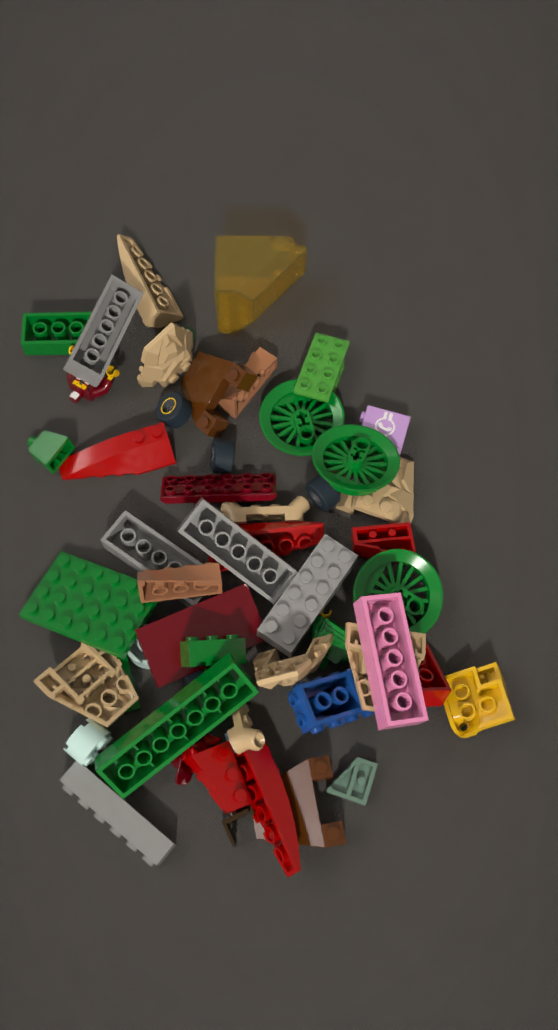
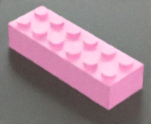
(390, 661)

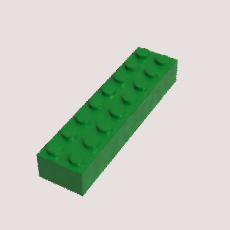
(175, 726)

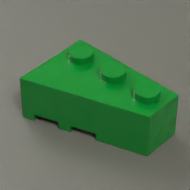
(209, 651)

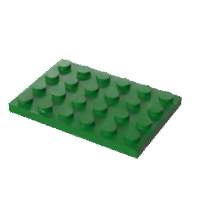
(89, 605)

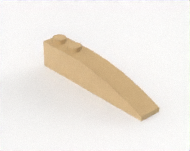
(157, 303)

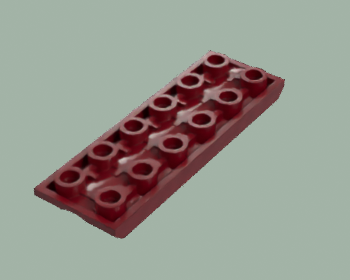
(218, 488)

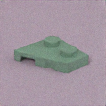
(355, 782)

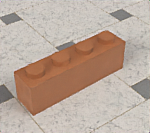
(234, 399)
(179, 582)

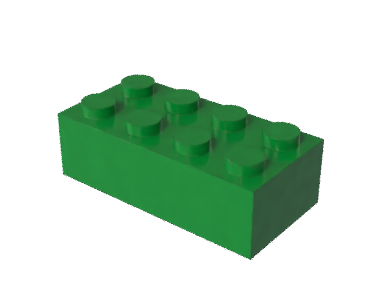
(51, 332)

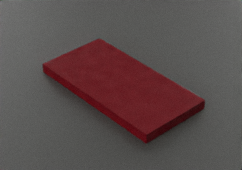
(220, 615)

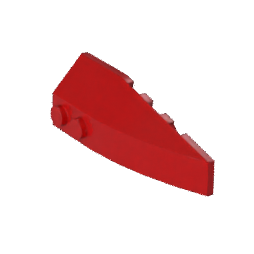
(124, 454)
(283, 536)
(271, 805)

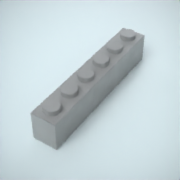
(118, 813)

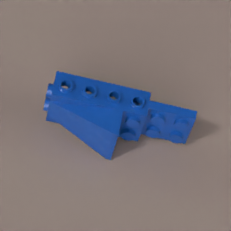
(326, 702)

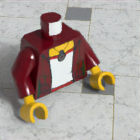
(82, 389)

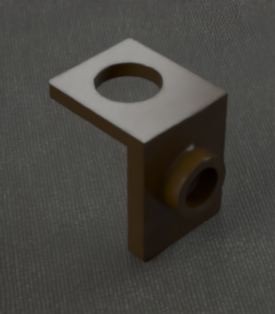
(232, 817)

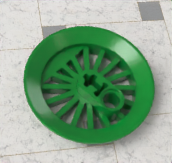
(284, 396)
(357, 460)
(373, 570)

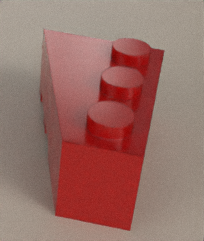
(371, 540)
(221, 776)

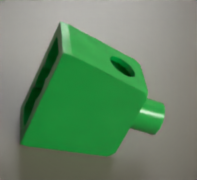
(50, 449)

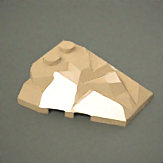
(166, 356)
(389, 503)
(357, 662)
(286, 672)
(90, 684)

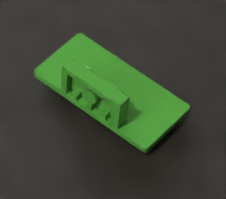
(322, 367)

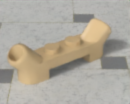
(291, 513)
(242, 735)

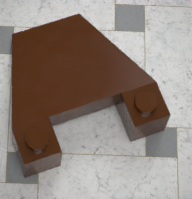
(206, 384)
(301, 795)

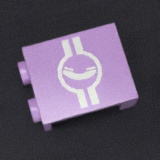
(388, 423)

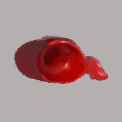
(184, 772)

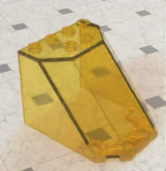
(252, 276)

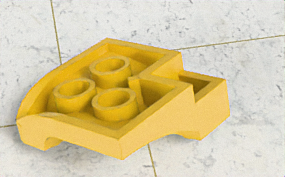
(477, 700)

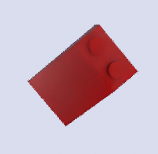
(432, 680)

